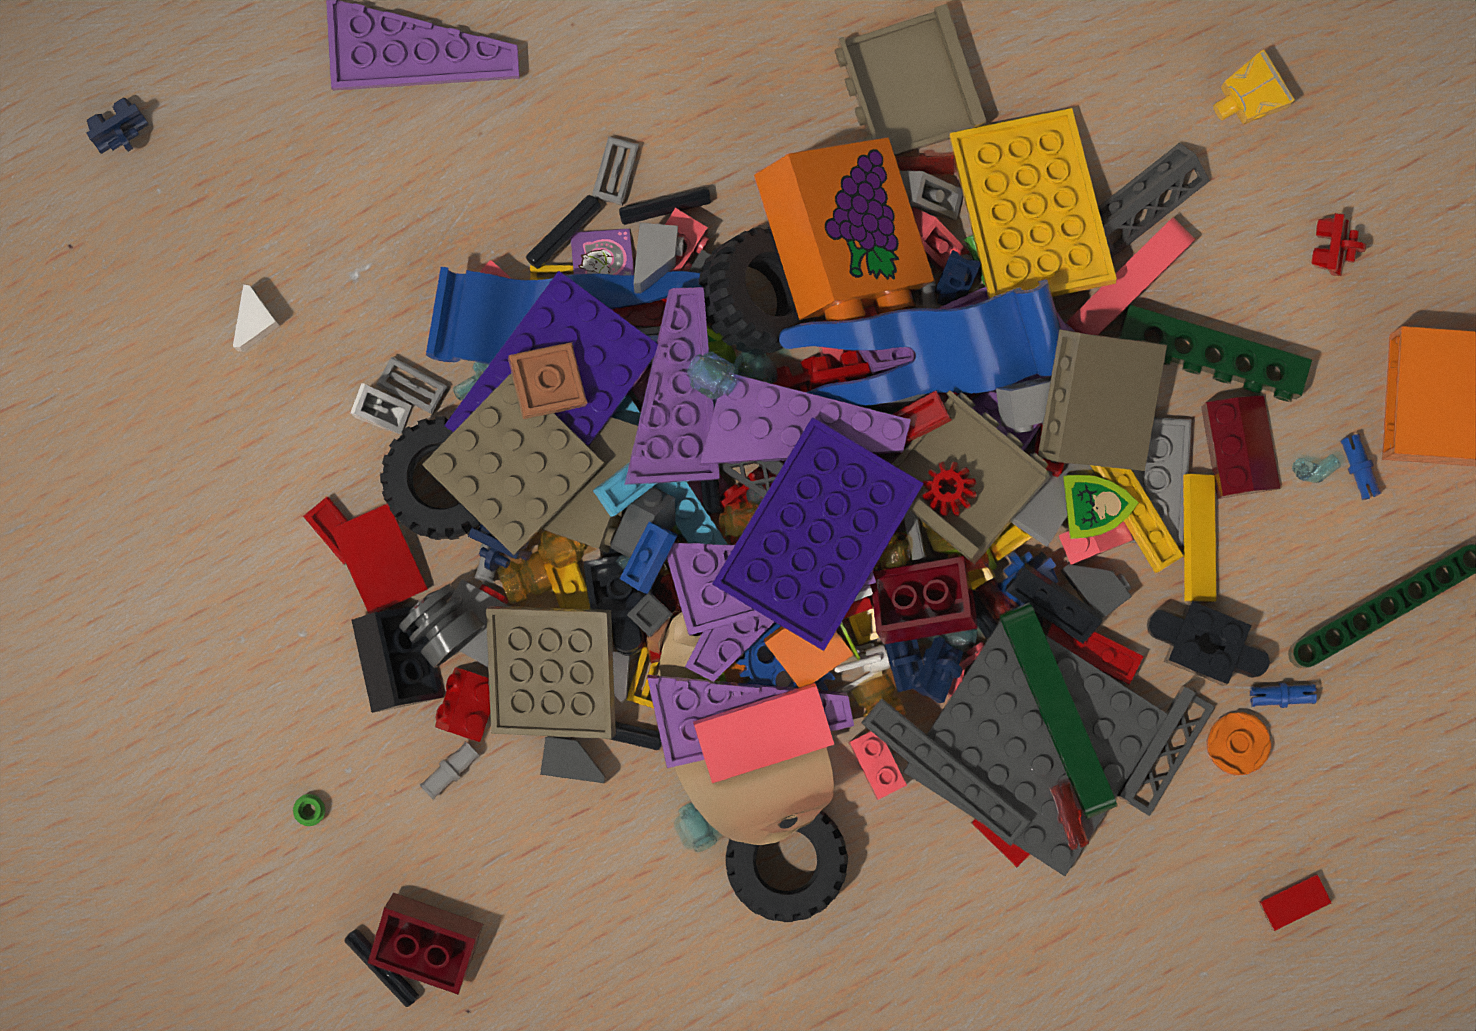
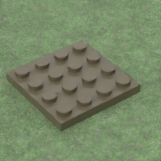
(512, 468)
(551, 672)

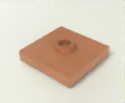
(547, 380)

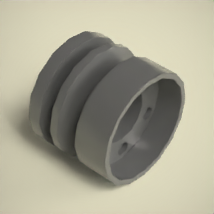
(441, 625)

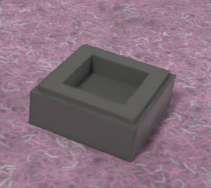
(649, 614)

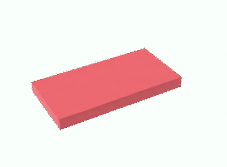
(763, 733)

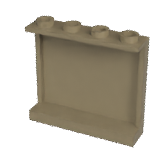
(911, 82)
(1101, 401)
(1003, 474)
(583, 515)

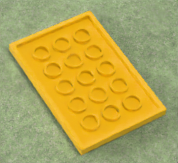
(1032, 205)

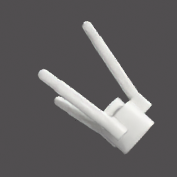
(873, 660)

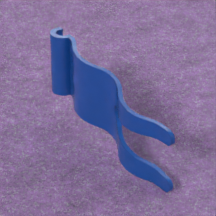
(481, 310)
(954, 348)

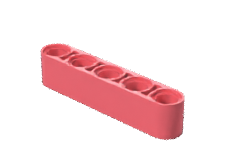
(1132, 279)

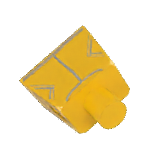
(1254, 91)

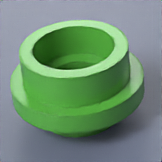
(301, 817)

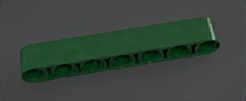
(1372, 612)
(1058, 710)

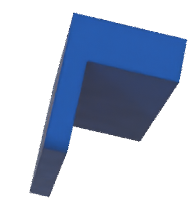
(648, 557)

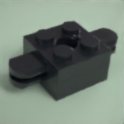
(613, 594)
(1207, 643)

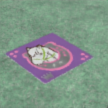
(602, 252)

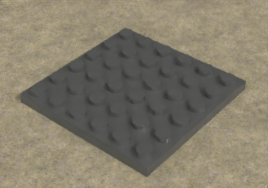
(1002, 739)

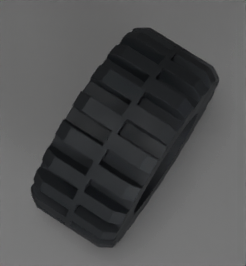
(727, 297)
(400, 490)
(797, 903)

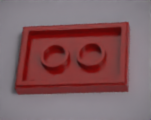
(378, 559)

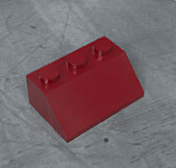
(1240, 446)
(923, 600)
(425, 943)

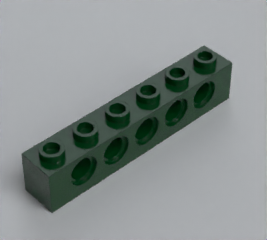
(1293, 368)

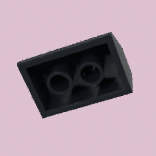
(392, 664)

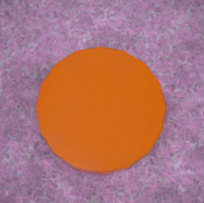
(1238, 743)

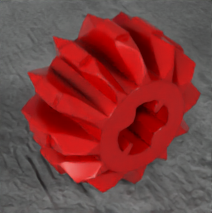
(949, 500)

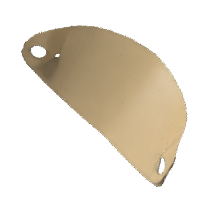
(756, 802)

